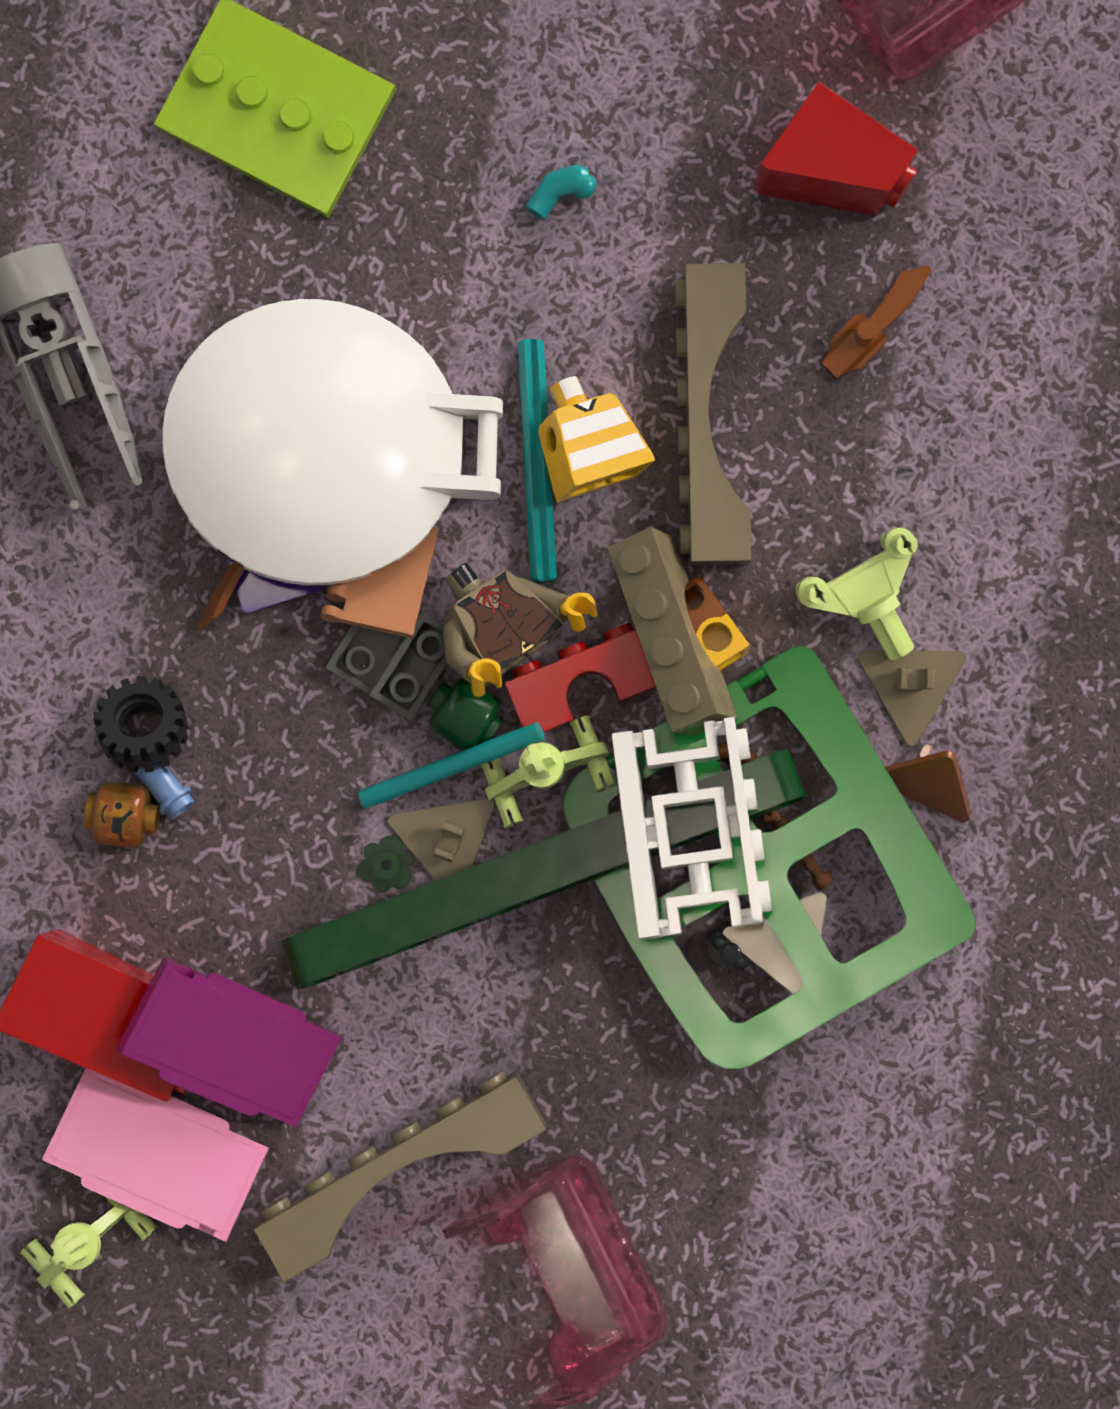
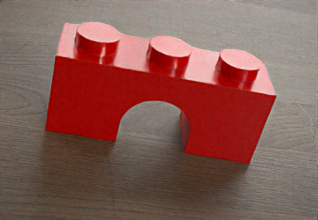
(542, 691)

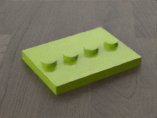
(275, 106)

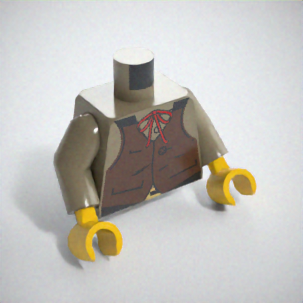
(503, 623)

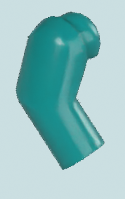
(559, 183)

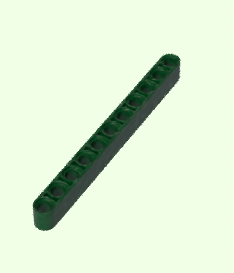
(517, 879)

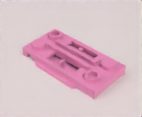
(156, 1155)

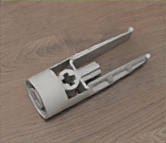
(32, 290)

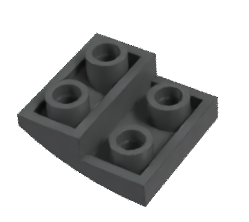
(391, 666)

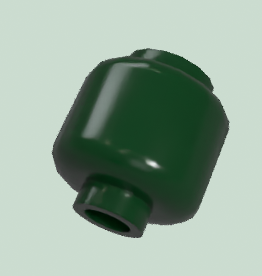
(462, 716)

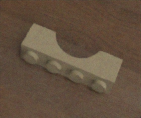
(655, 594)

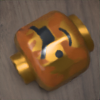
(121, 815)

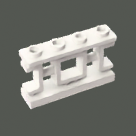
(651, 833)

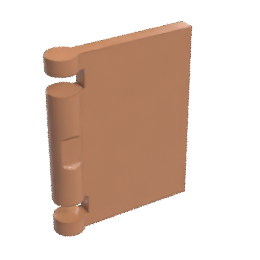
(388, 597)

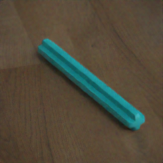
(537, 479)

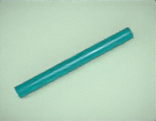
(451, 765)

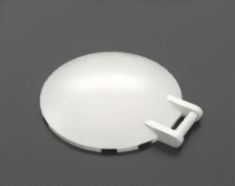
(320, 442)

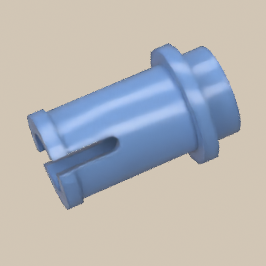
(166, 790)

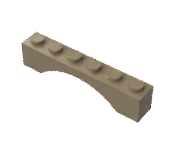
(717, 517)
(490, 1122)

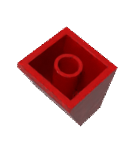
(837, 158)

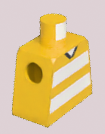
(590, 442)

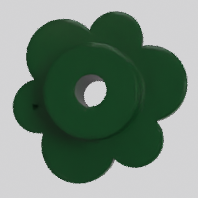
(389, 849)

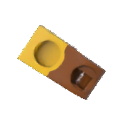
(713, 625)

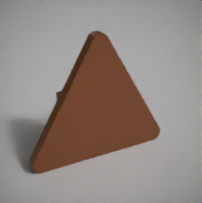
(933, 782)

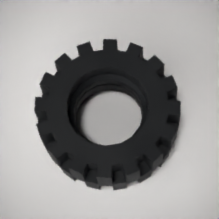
(132, 700)

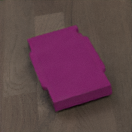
(228, 1043)

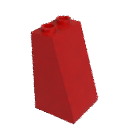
(78, 1007)

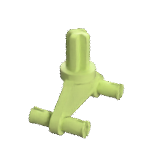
(869, 592)
(543, 767)
(78, 1247)

